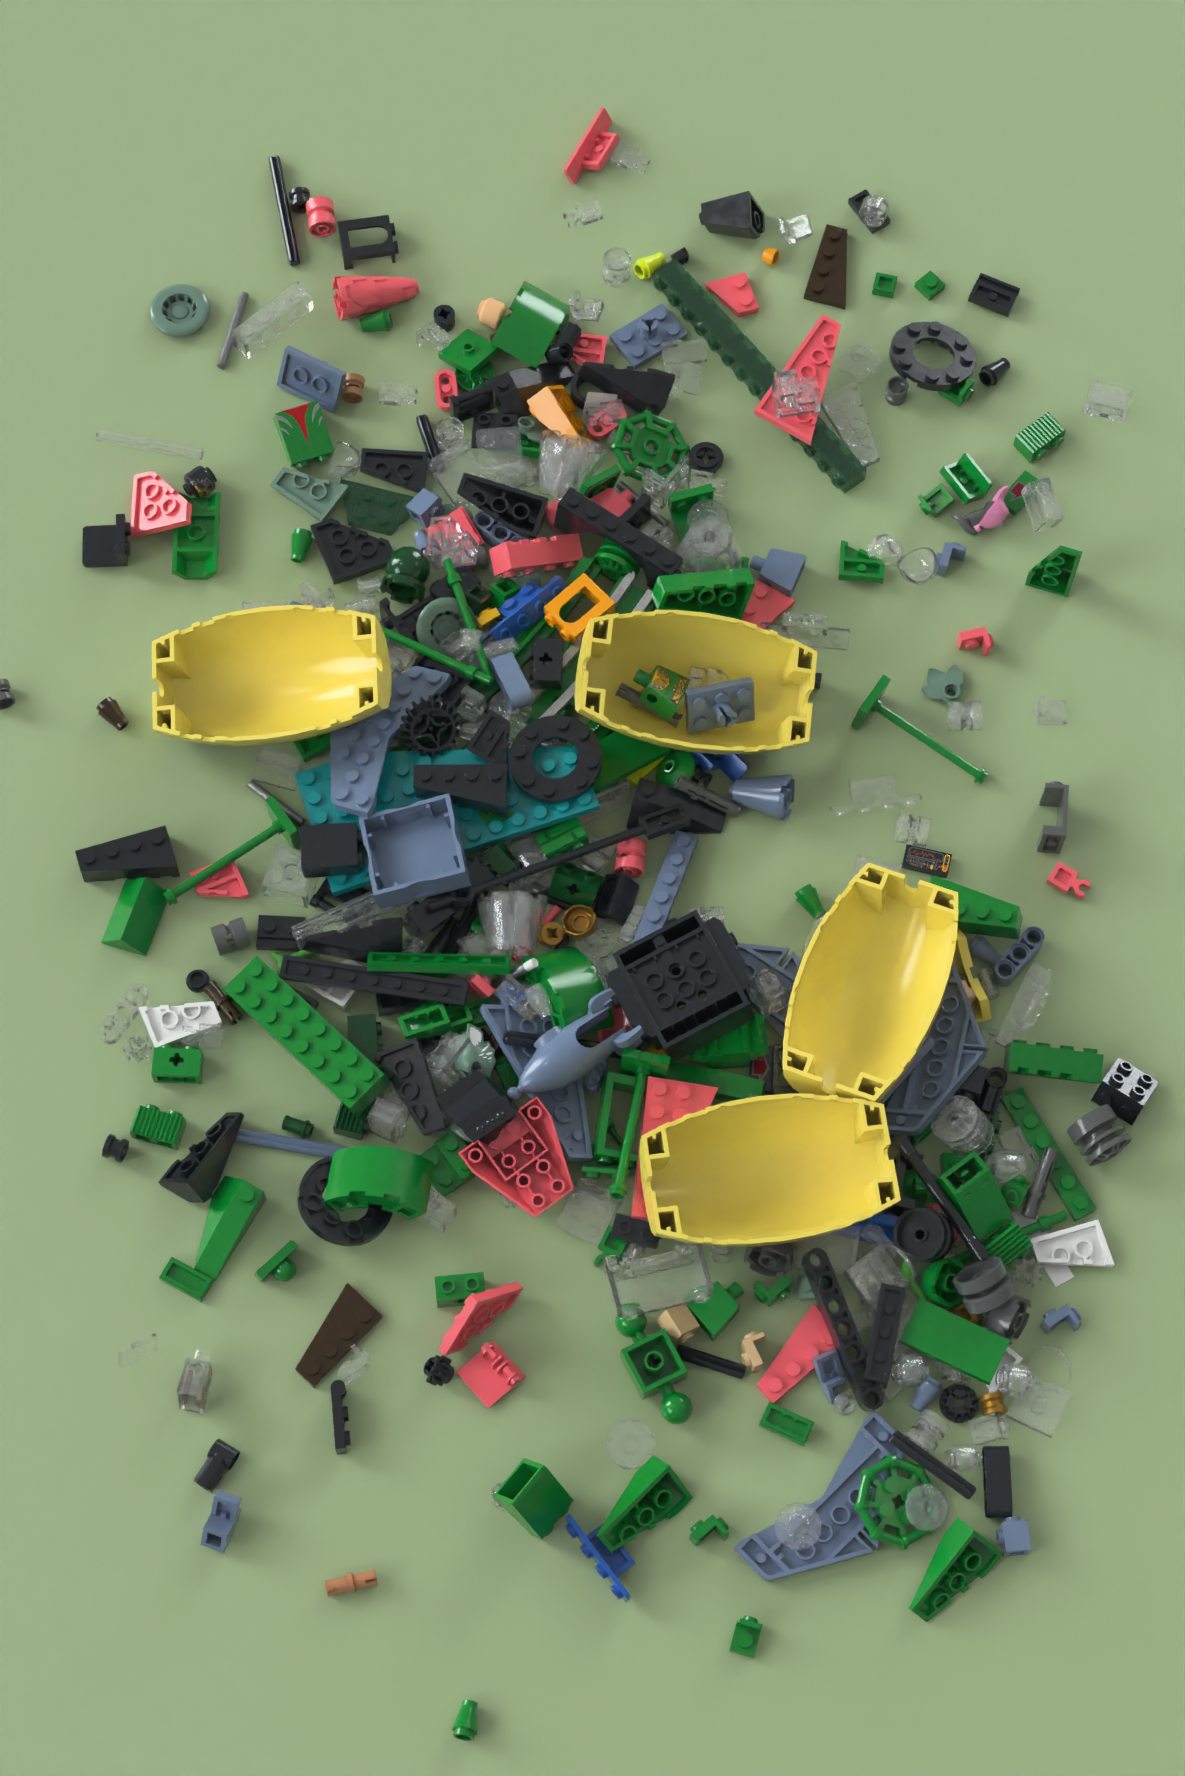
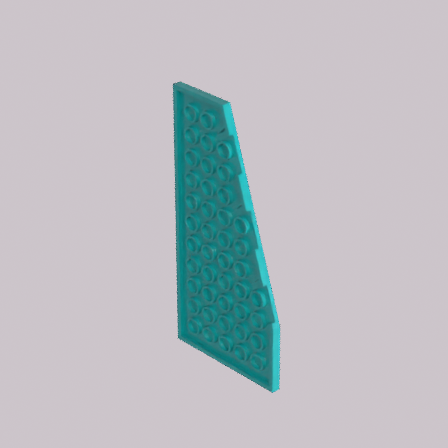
(397, 791)

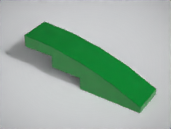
(441, 1020)
(730, 1085)

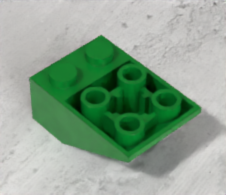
(975, 1195)

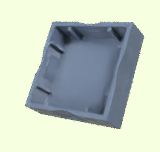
(414, 851)

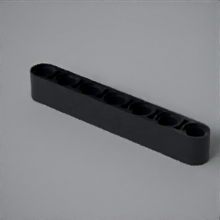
(832, 1321)

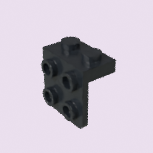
(107, 544)
(1125, 1090)

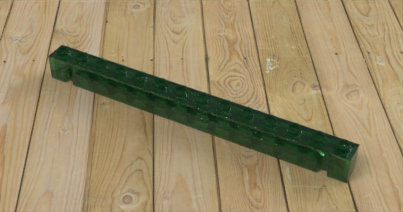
(751, 367)

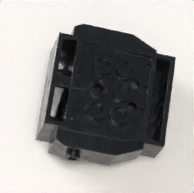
(707, 964)

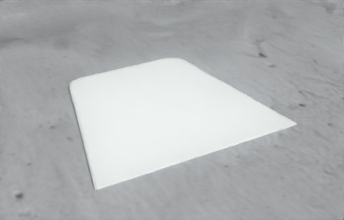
(594, 399)

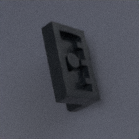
(634, 1231)

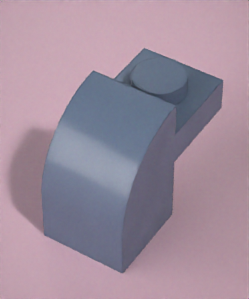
(221, 1521)

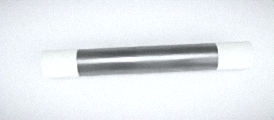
(515, 972)

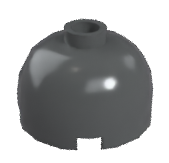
(770, 1258)
(1009, 1318)

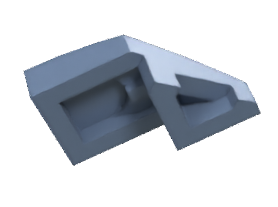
(829, 1373)

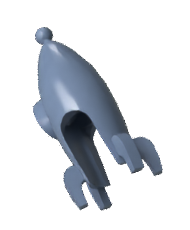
(563, 1059)

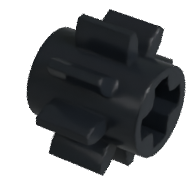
(438, 1370)

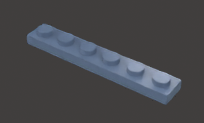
(667, 884)

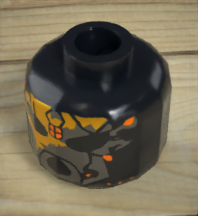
(199, 482)

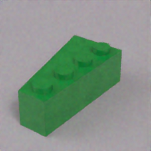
(1053, 1063)

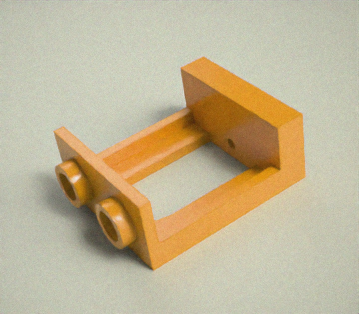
(571, 631)

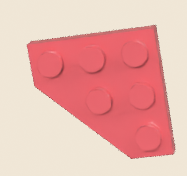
(156, 506)
(478, 1315)

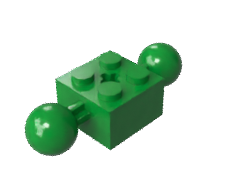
(658, 1347)

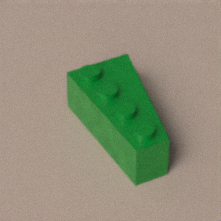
(710, 592)
(982, 913)

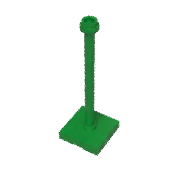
(874, 704)
(281, 825)
(640, 1065)

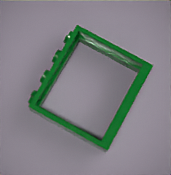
(611, 1082)

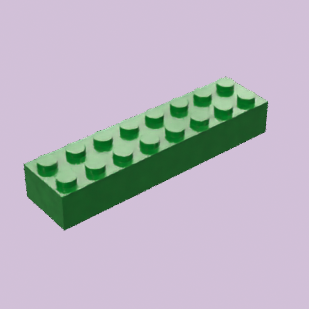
(307, 1036)

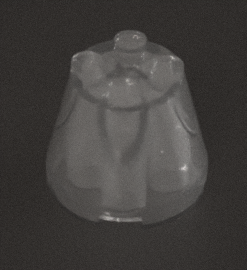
(566, 462)
(709, 547)
(511, 921)

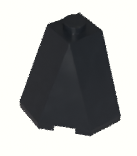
(733, 216)

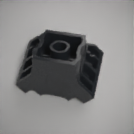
(478, 1106)

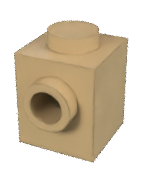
(678, 1323)

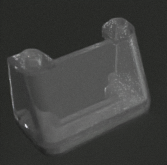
(658, 1281)

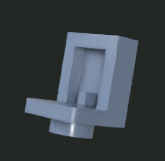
(950, 550)
(1054, 1318)

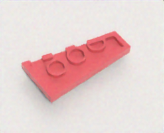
(796, 1356)

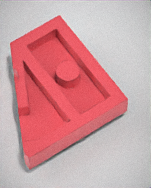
(735, 293)
(589, 349)
(224, 883)

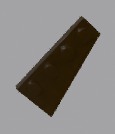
(828, 273)
(343, 1327)

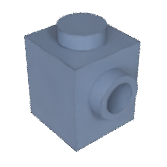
(424, 507)
(1014, 1537)

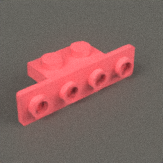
(593, 148)

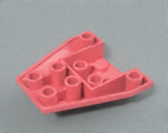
(523, 1160)

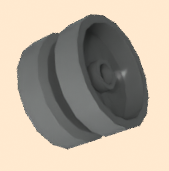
(984, 1285)

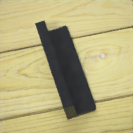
(884, 1334)

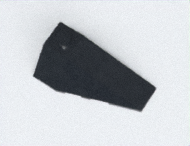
(517, 386)
(636, 388)
(510, 506)
(655, 796)
(356, 942)
(201, 1170)

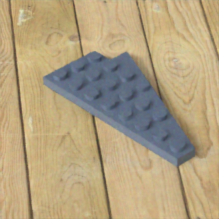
(564, 1104)

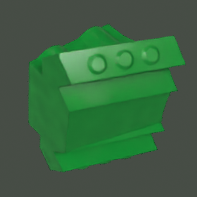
(736, 1047)

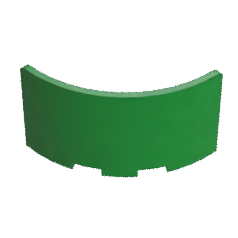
(530, 325)
(569, 983)
(379, 1177)

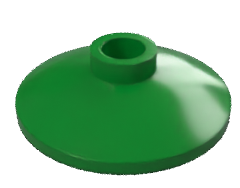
(673, 765)

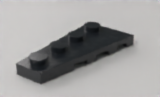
(411, 1077)

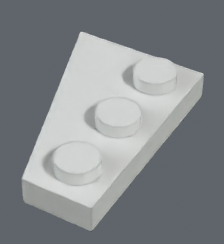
(166, 1021)
(1073, 1247)

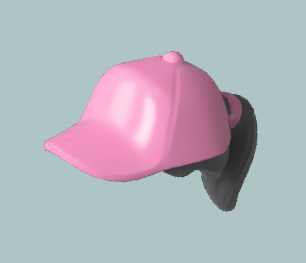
(988, 517)

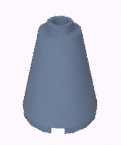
(765, 794)

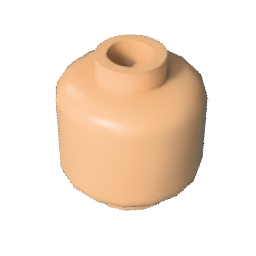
(492, 312)

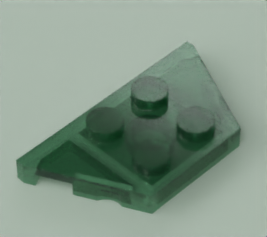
(375, 508)

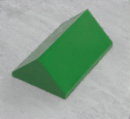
(135, 916)

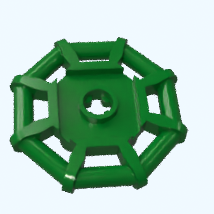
(643, 437)
(882, 1502)

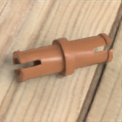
(351, 1582)

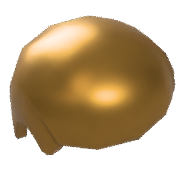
(579, 922)

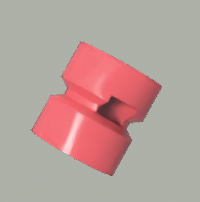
(320, 216)
(630, 857)

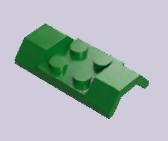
(198, 543)

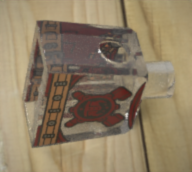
(195, 1382)

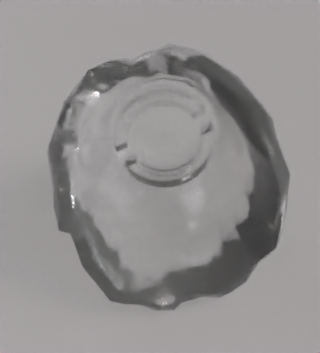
(1006, 1164)

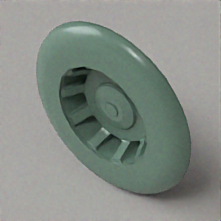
(181, 318)
(442, 625)

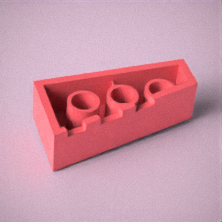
(538, 554)

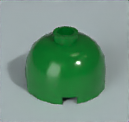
(938, 1282)

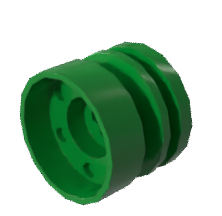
(615, 561)

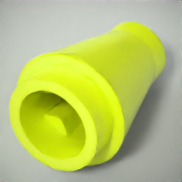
(648, 265)

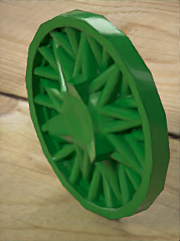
(471, 382)

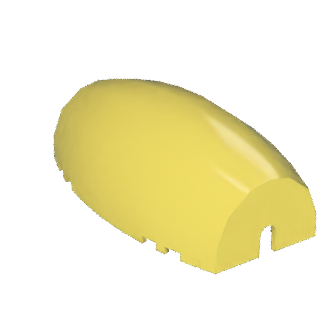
(678, 639)
(270, 675)
(869, 986)
(767, 1170)

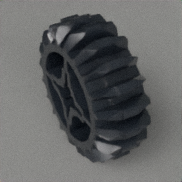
(449, 722)

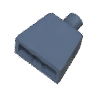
(780, 570)

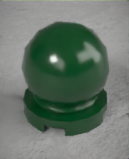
(406, 575)

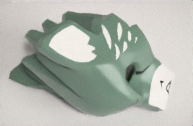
(476, 1054)

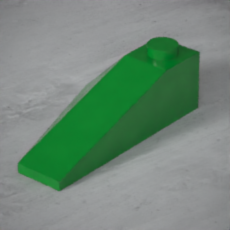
(1055, 571)
(228, 1219)
(649, 1498)
(956, 1563)

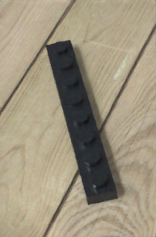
(385, 983)

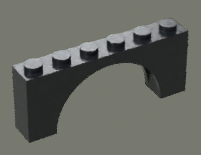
(580, 514)

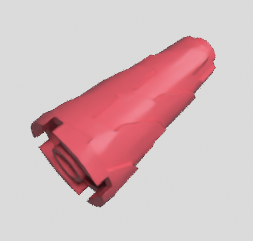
(367, 294)

